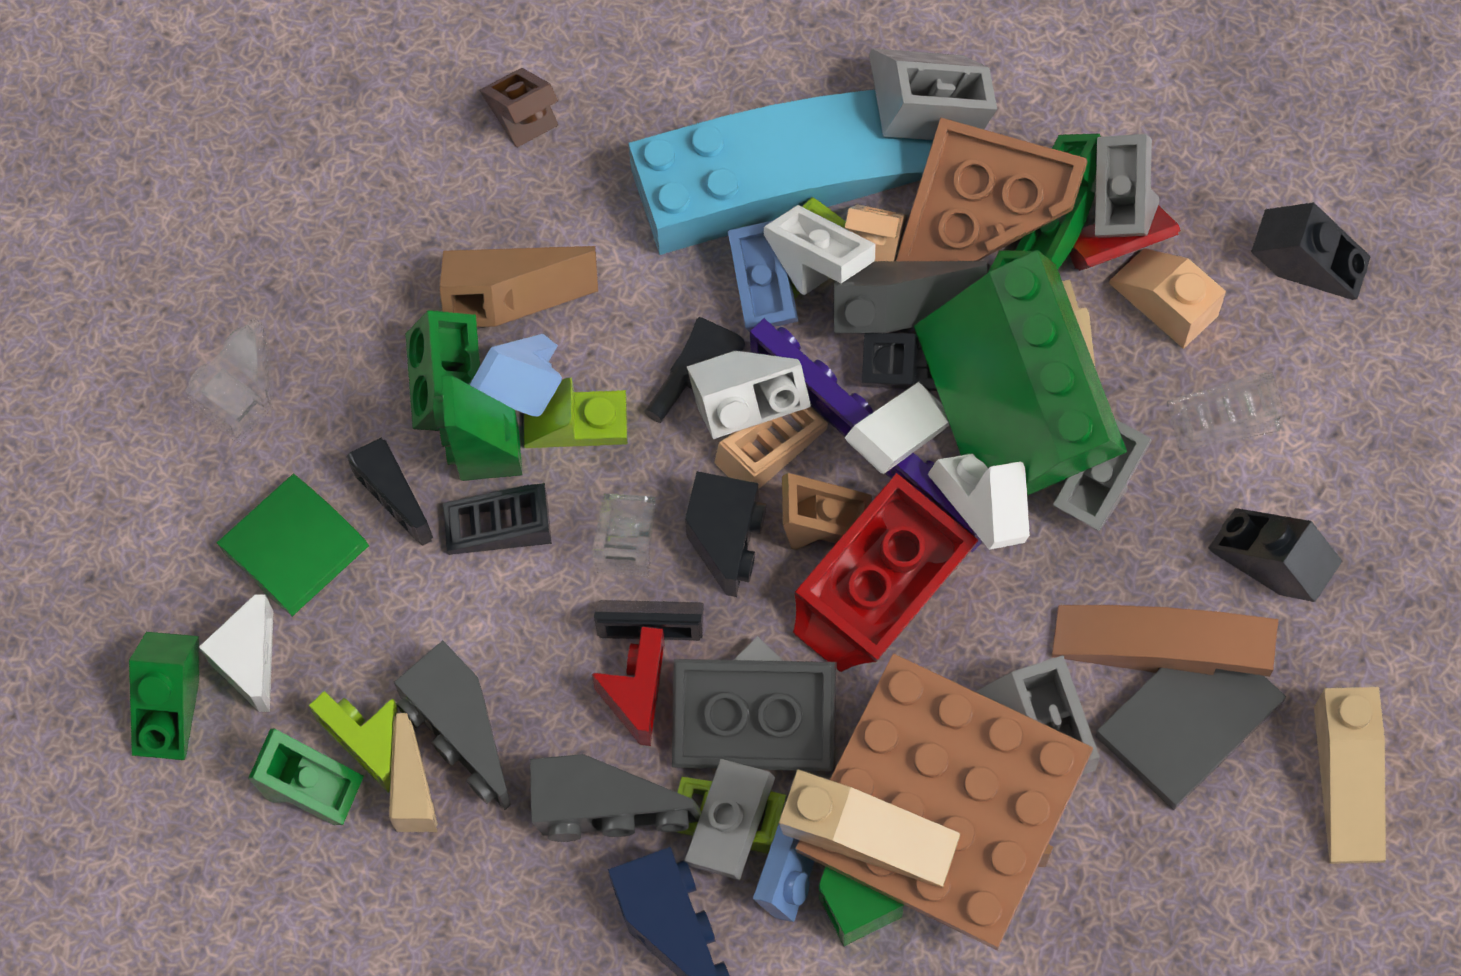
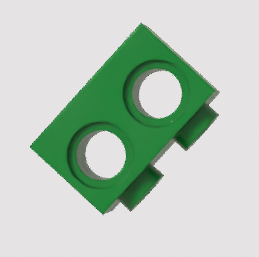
(436, 348)

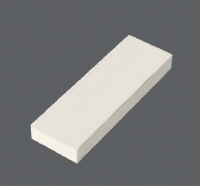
(898, 428)

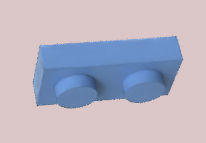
(761, 278)
(784, 878)

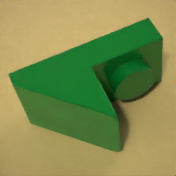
(304, 778)

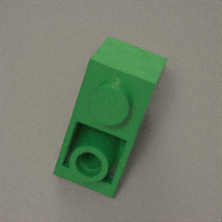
(163, 694)
(854, 907)

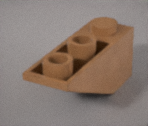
(515, 281)

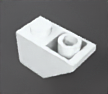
(746, 390)

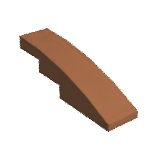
(1165, 638)

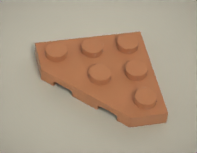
(986, 193)

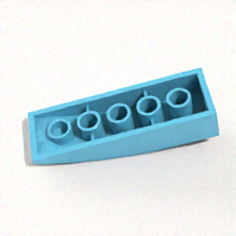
(765, 163)

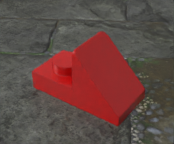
(636, 697)

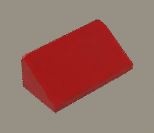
(1093, 251)

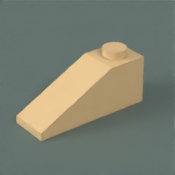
(1352, 773)
(867, 829)

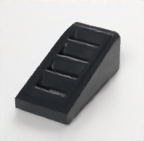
(382, 477)
(516, 536)

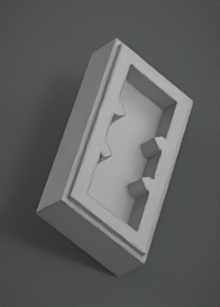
(730, 819)

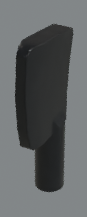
(704, 343)

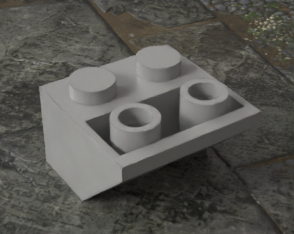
(925, 86)
(1047, 696)

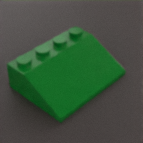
(1020, 375)

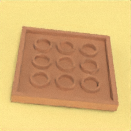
(970, 770)

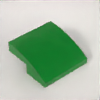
(293, 544)

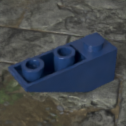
(660, 913)

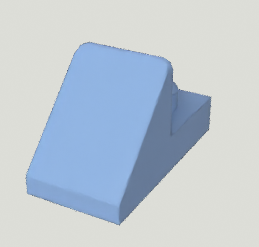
(520, 374)

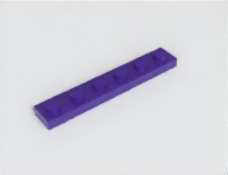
(846, 410)

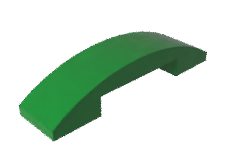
(1059, 236)

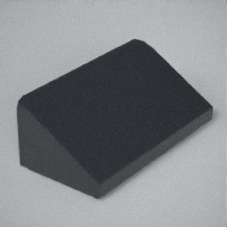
(625, 619)

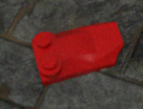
(878, 576)

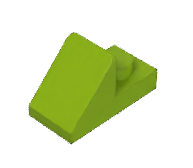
(579, 419)
(366, 744)

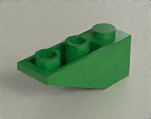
(477, 432)

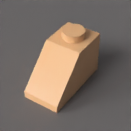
(1170, 293)

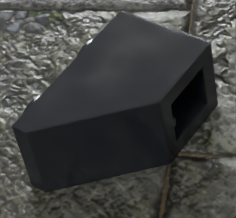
(1310, 250)
(720, 526)
(1277, 552)

